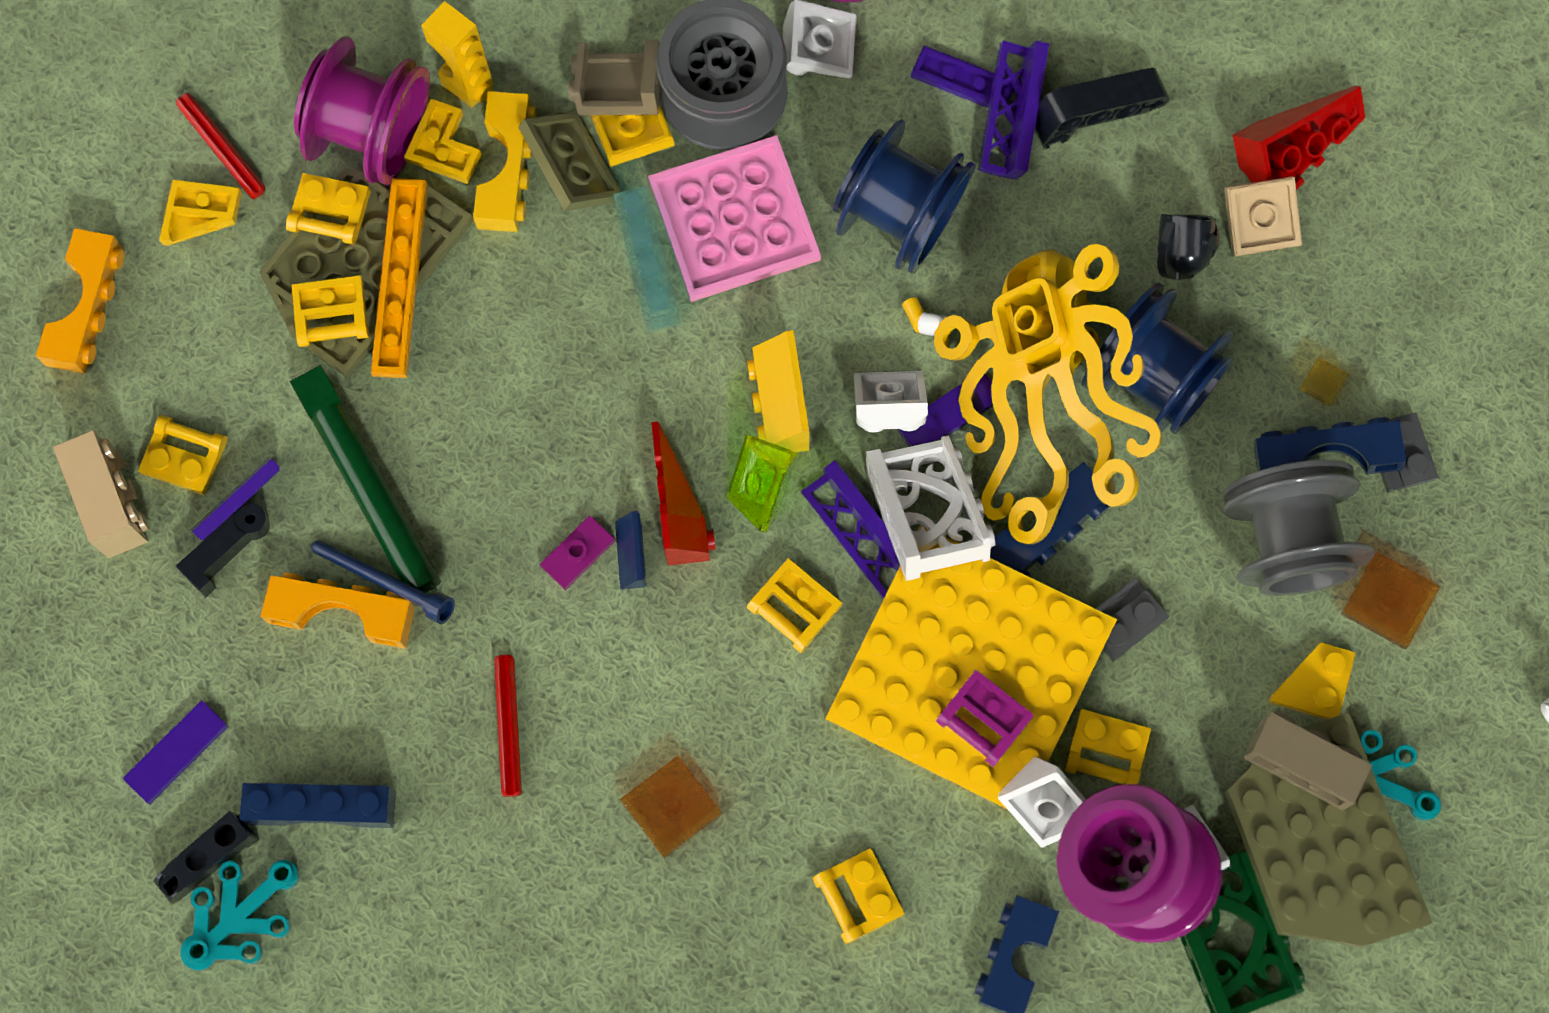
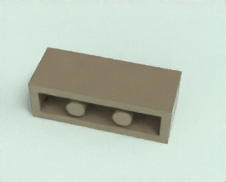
(1308, 760)

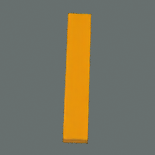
(399, 278)

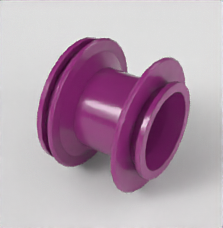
(361, 110)
(1180, 853)

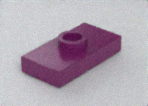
(577, 553)

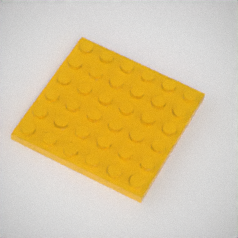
(934, 638)

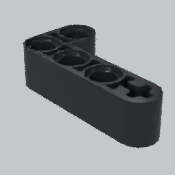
(1098, 102)

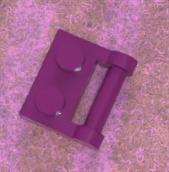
(991, 707)

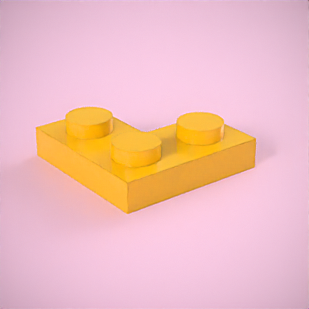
(434, 144)

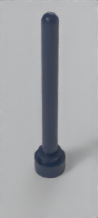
(436, 606)

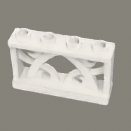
(910, 546)

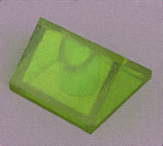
(761, 480)

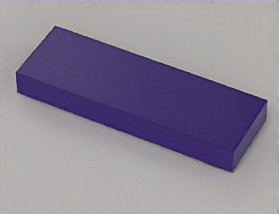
(957, 77)
(945, 414)
(235, 499)
(175, 752)

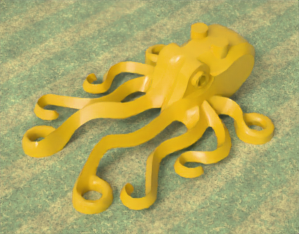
(1039, 336)

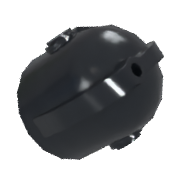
(1186, 245)

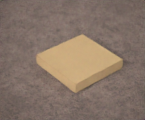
(1263, 216)

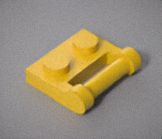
(332, 199)
(328, 300)
(177, 465)
(802, 596)
(1110, 738)
(869, 890)

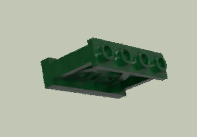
(1218, 987)

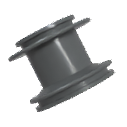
(691, 55)
(1297, 526)

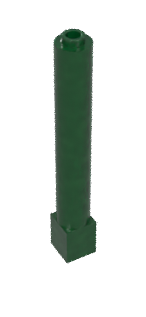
(365, 480)

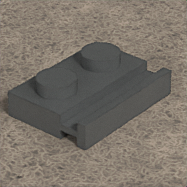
(1419, 462)
(1136, 618)

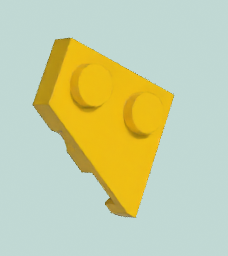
(198, 210)
(1317, 683)

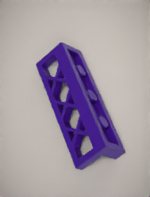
(1025, 110)
(866, 518)

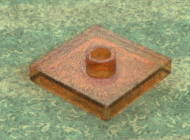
(1390, 600)
(671, 807)

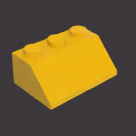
(779, 393)

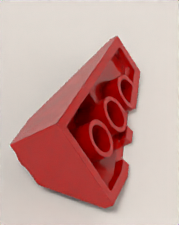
(1297, 137)
(681, 518)

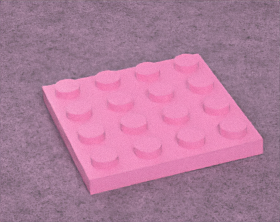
(734, 218)

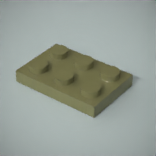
(569, 160)

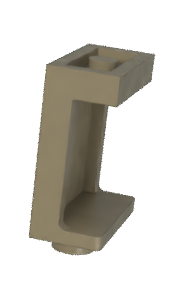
(615, 82)

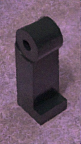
(223, 546)
(204, 856)

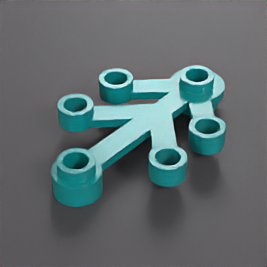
(1396, 791)
(234, 918)

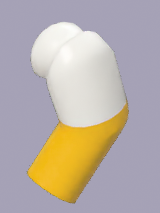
(921, 321)

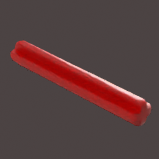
(220, 146)
(507, 725)

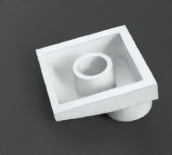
(819, 40)
(890, 400)

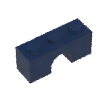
(1024, 924)

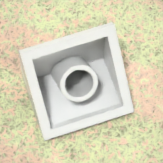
(1041, 800)

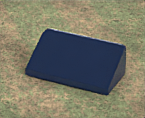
(630, 551)

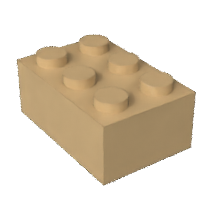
(102, 494)

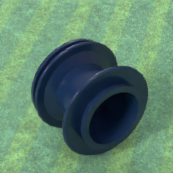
(901, 195)
(1177, 366)

